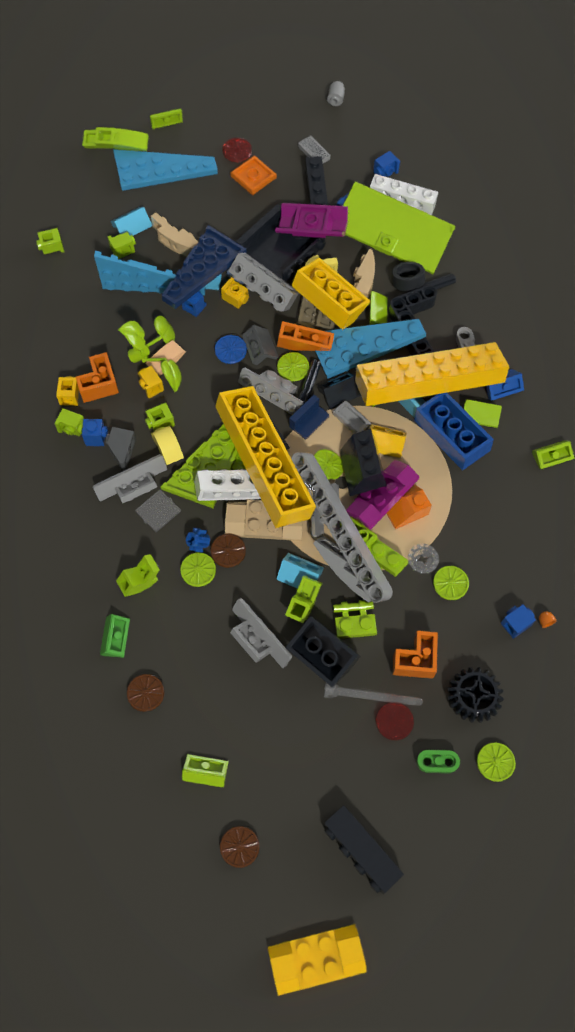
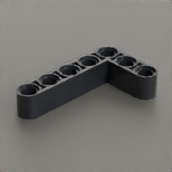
(411, 304)

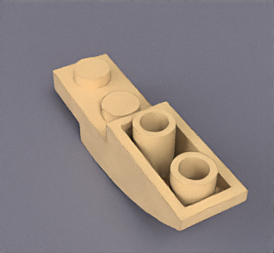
(179, 242)
(365, 274)

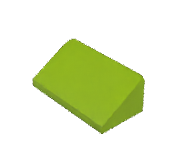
(166, 118)
(378, 308)
(483, 413)
(553, 454)
(205, 770)

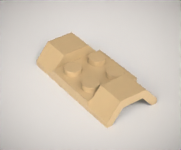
(252, 520)

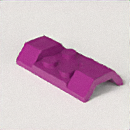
(313, 220)
(374, 504)

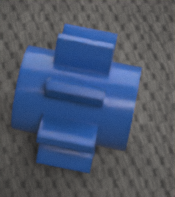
(197, 540)

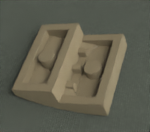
(312, 317)

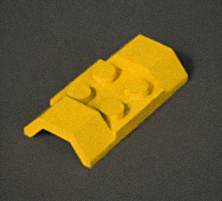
(317, 959)

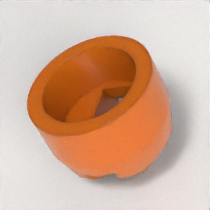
(547, 619)

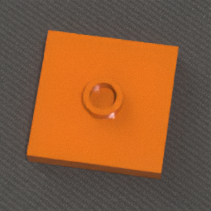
(253, 175)

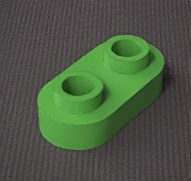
(437, 760)

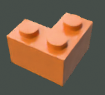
(99, 382)
(420, 661)

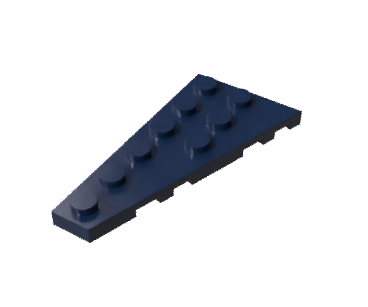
(203, 264)

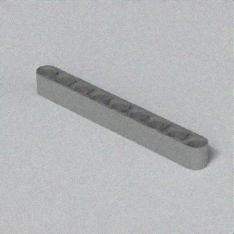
(348, 531)

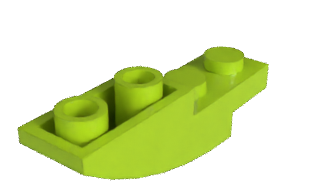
(115, 138)
(383, 554)

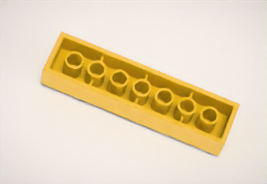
(431, 373)
(265, 457)

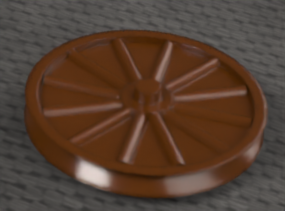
(228, 550)
(145, 692)
(239, 847)

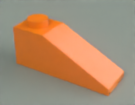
(304, 338)

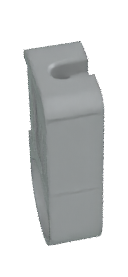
(465, 342)

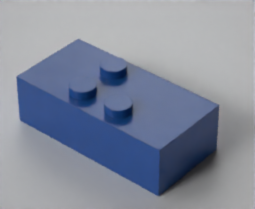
(453, 430)

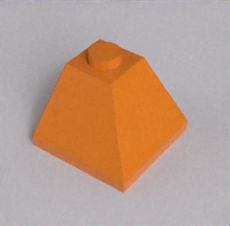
(410, 507)

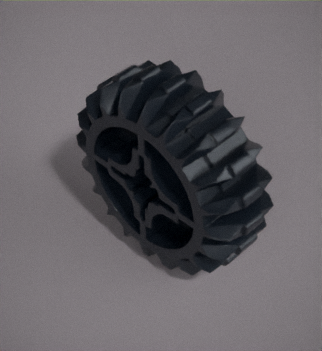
(492, 695)

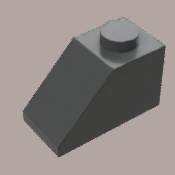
(121, 445)

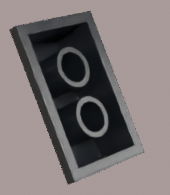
(362, 463)
(322, 651)

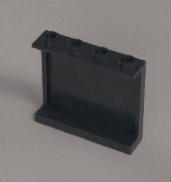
(279, 252)

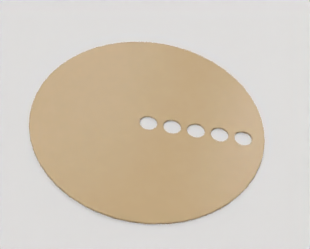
(418, 452)

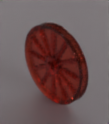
(237, 150)
(394, 721)

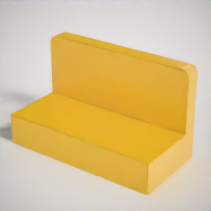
(389, 440)

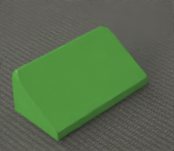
(115, 636)

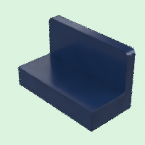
(308, 418)

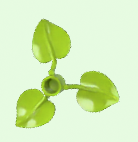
(135, 336)

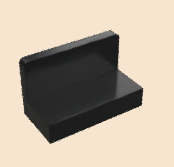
(339, 390)

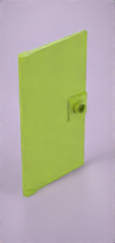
(396, 227)

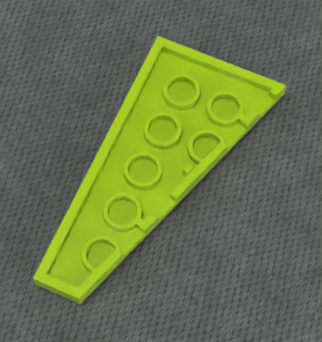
(212, 455)

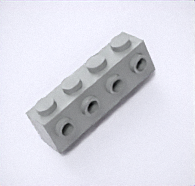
(263, 282)

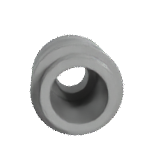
(336, 93)

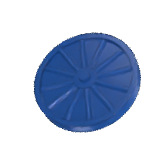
(230, 349)

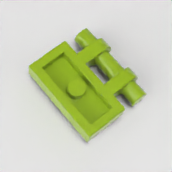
(355, 626)

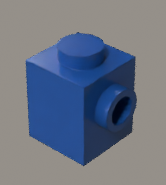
(94, 432)
(518, 620)

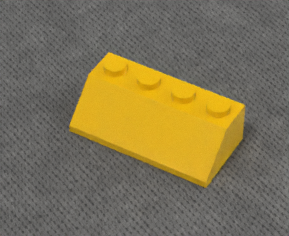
(330, 293)

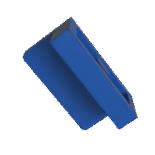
(512, 385)

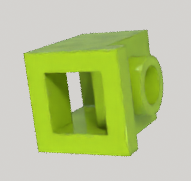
(49, 241)
(122, 244)
(159, 417)
(69, 422)

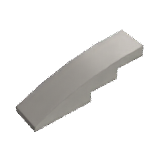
(335, 559)

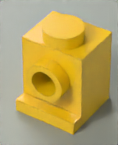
(234, 293)
(150, 381)
(67, 391)

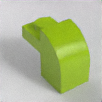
(138, 578)
(304, 599)

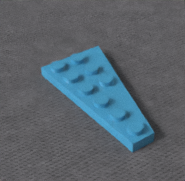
(145, 169)
(132, 275)
(365, 343)

